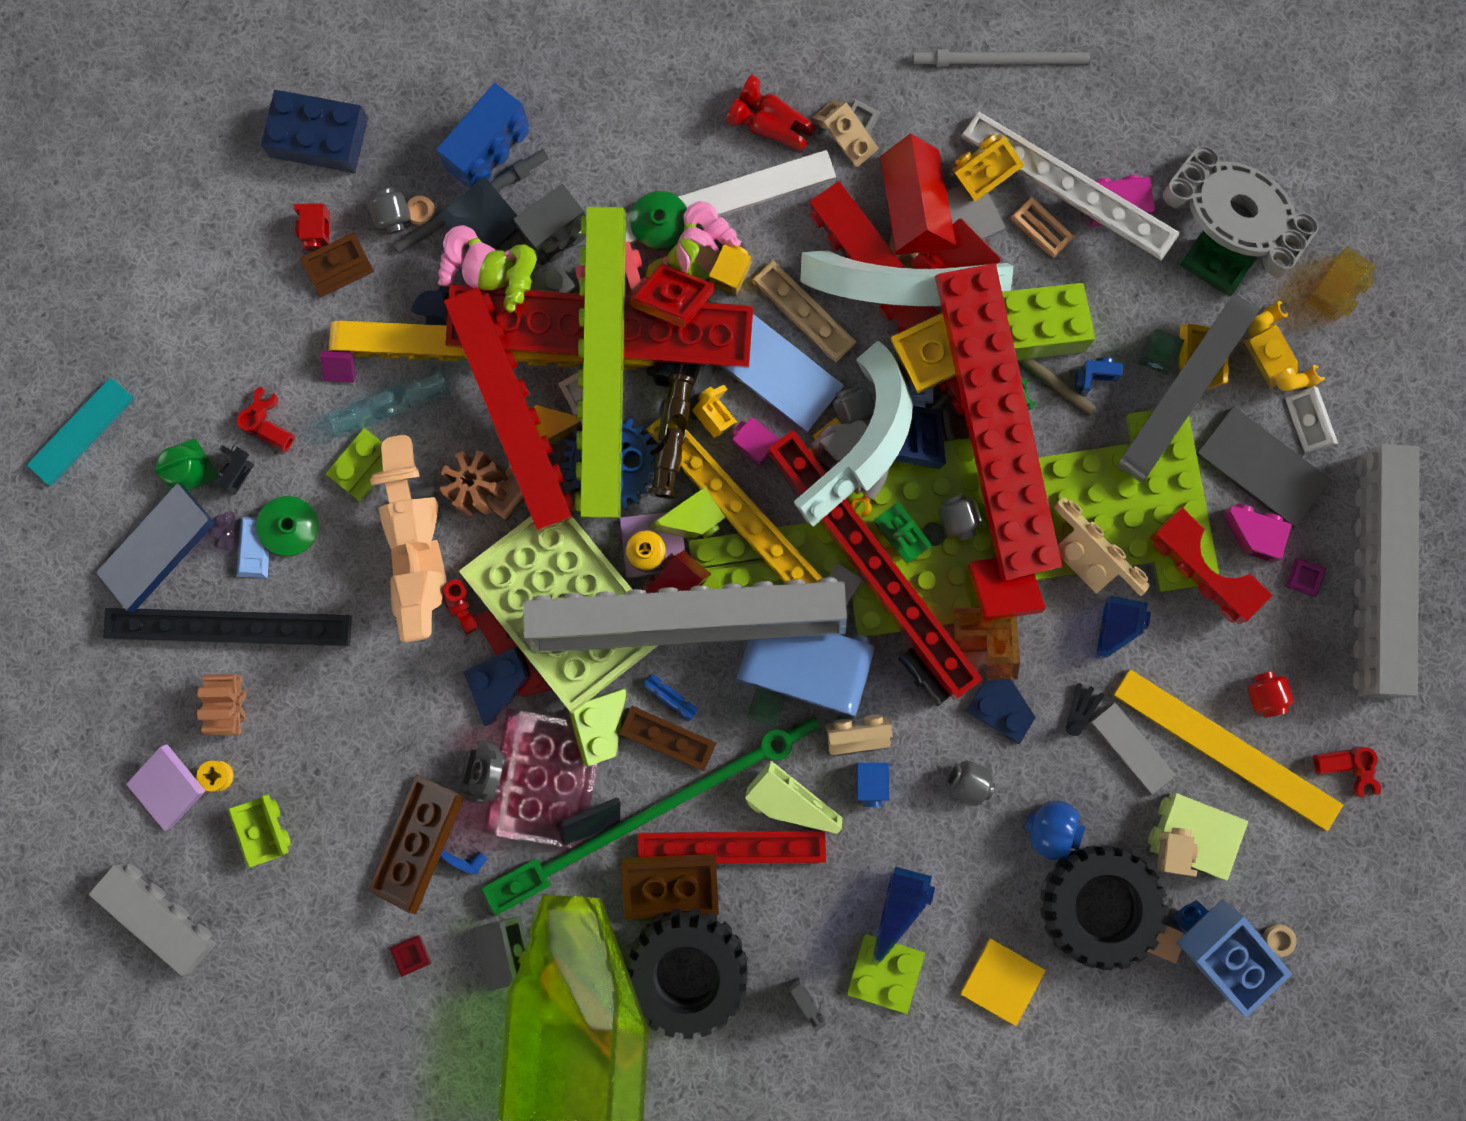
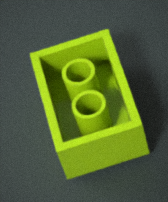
(1049, 320)

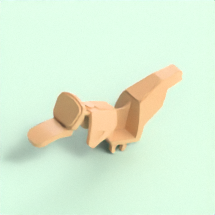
(409, 532)

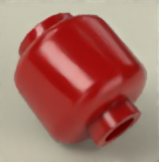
(1270, 694)

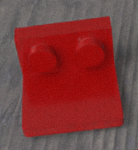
(969, 251)

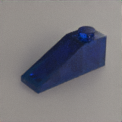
(904, 901)

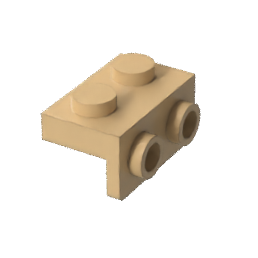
(859, 735)

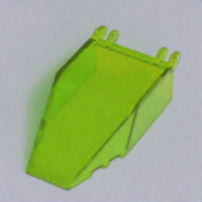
(573, 1022)

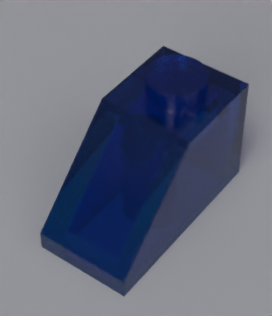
(1120, 624)

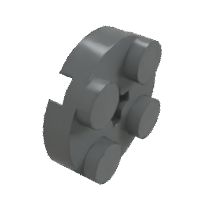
(483, 772)

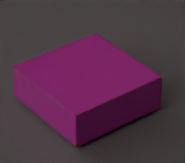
(338, 366)
(1306, 577)

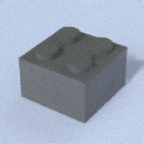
(551, 224)

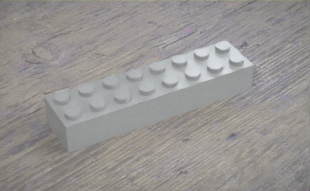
(1387, 572)

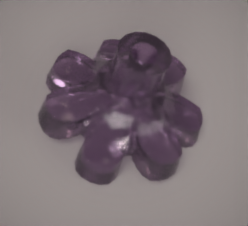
(225, 531)

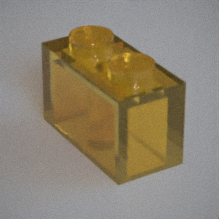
(1341, 284)

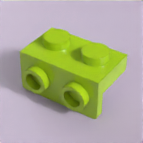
(259, 831)

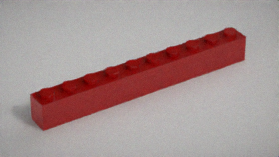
(860, 241)
(879, 573)

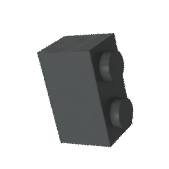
(500, 950)

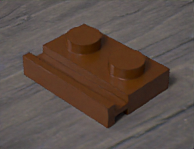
(337, 264)

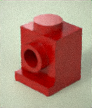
(313, 225)

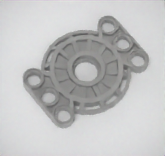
(1271, 208)

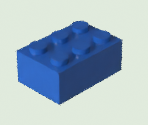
(484, 136)

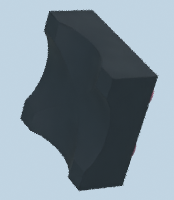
(483, 212)

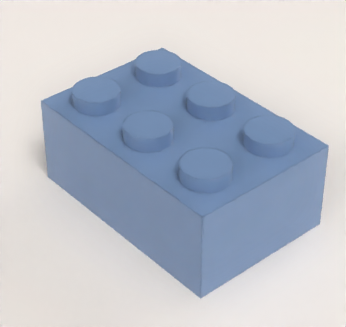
(1234, 958)

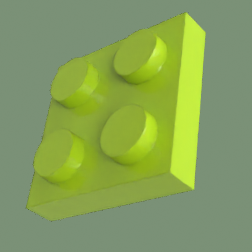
(890, 982)

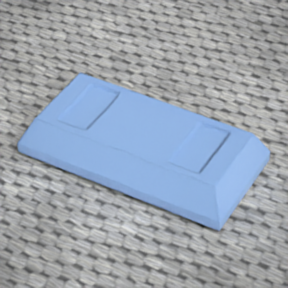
(252, 554)

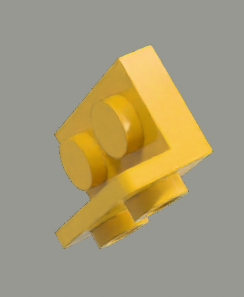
(987, 165)

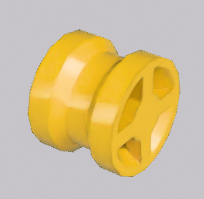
(221, 776)

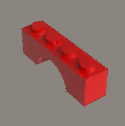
(1181, 541)

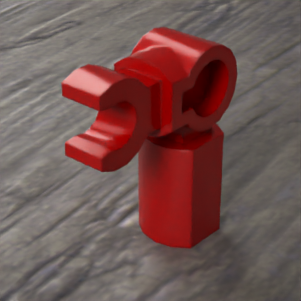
(253, 422)
(455, 601)
(1359, 759)

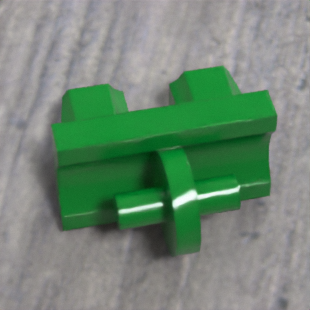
(902, 533)

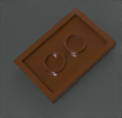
(669, 883)

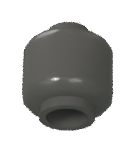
(388, 210)
(854, 405)
(960, 517)
(970, 783)

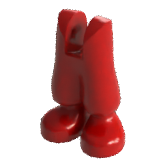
(773, 118)

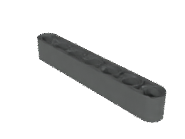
(1188, 388)

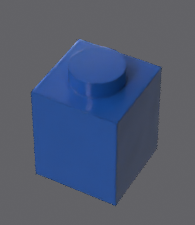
(872, 783)

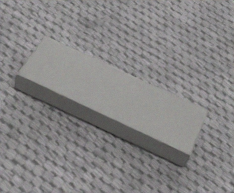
(1132, 748)

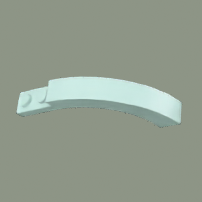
(879, 283)
(877, 446)

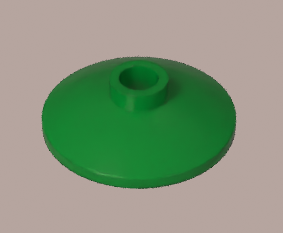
(656, 233)
(290, 541)

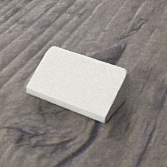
(1311, 420)

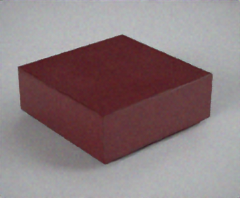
(410, 955)

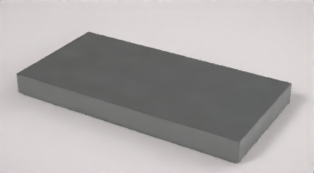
(1263, 467)

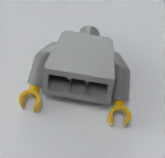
(834, 445)

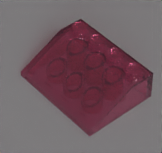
(541, 779)

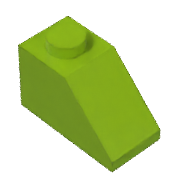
(691, 517)

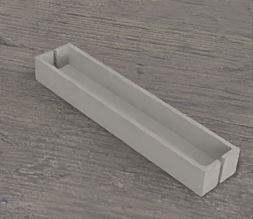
(685, 616)

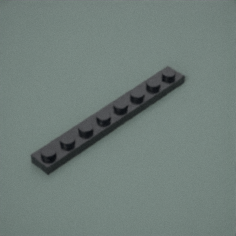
(228, 627)

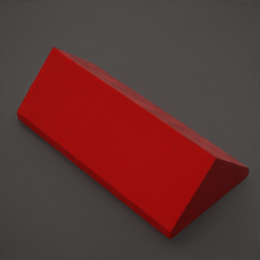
(917, 197)

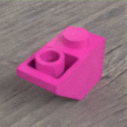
(1256, 533)

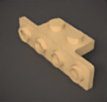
(1092, 555)

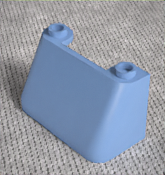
(811, 668)

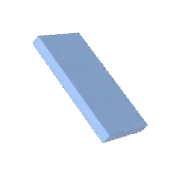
(786, 377)

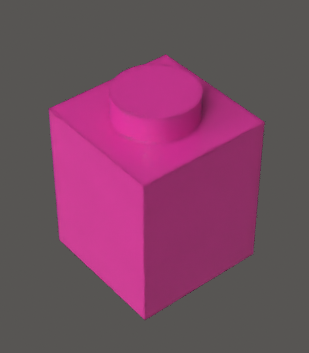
(753, 440)

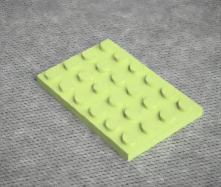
(553, 565)

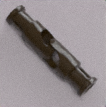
(669, 451)

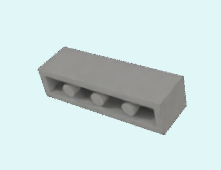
(153, 918)

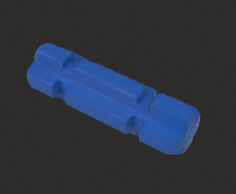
(670, 697)

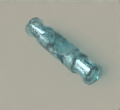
(368, 410)

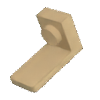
(847, 131)

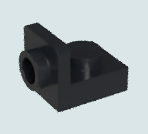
(235, 472)

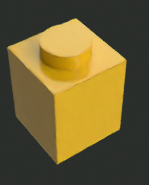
(730, 269)

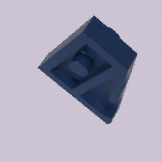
(1002, 708)

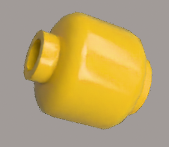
(655, 556)

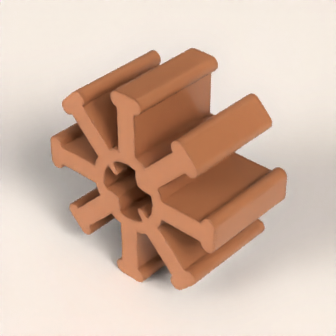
(467, 495)
(221, 704)

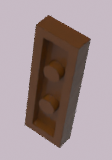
(668, 738)

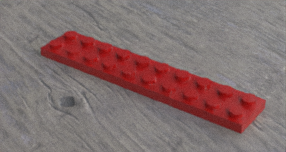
(550, 325)
(998, 421)

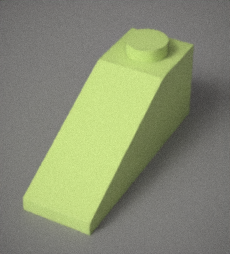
(787, 800)

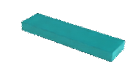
(80, 431)

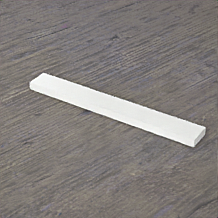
(758, 187)
(1079, 190)

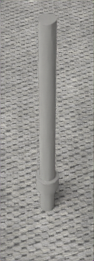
(943, 58)

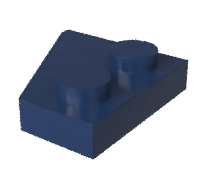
(924, 440)
(496, 683)

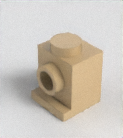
(1177, 852)

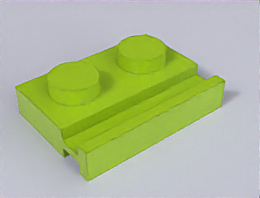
(358, 465)

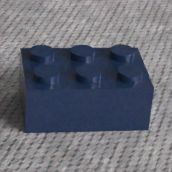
(314, 131)

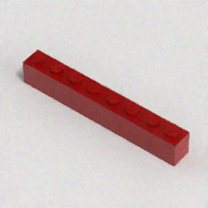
(508, 408)

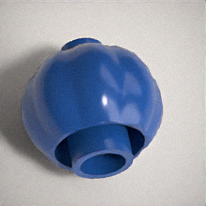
(1055, 829)

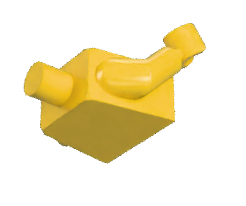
(1274, 355)

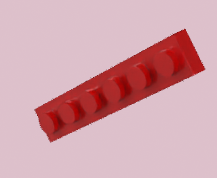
(738, 846)

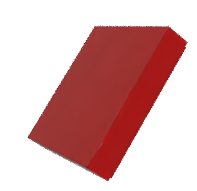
(672, 295)
(1006, 597)

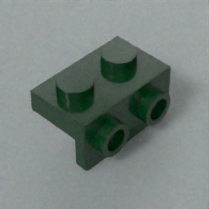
(1217, 264)

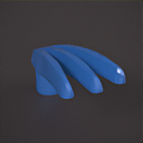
(472, 867)

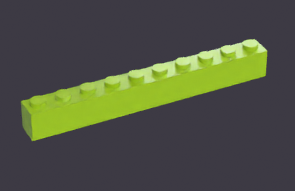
(603, 362)

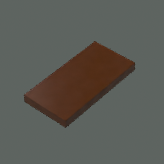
(416, 844)

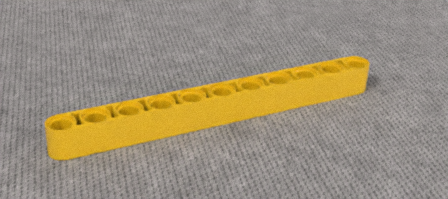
(426, 341)

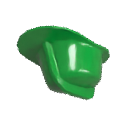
(185, 465)

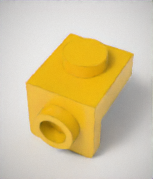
(713, 413)

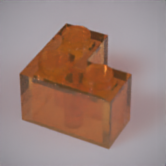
(994, 637)

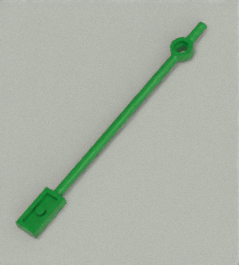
(533, 877)

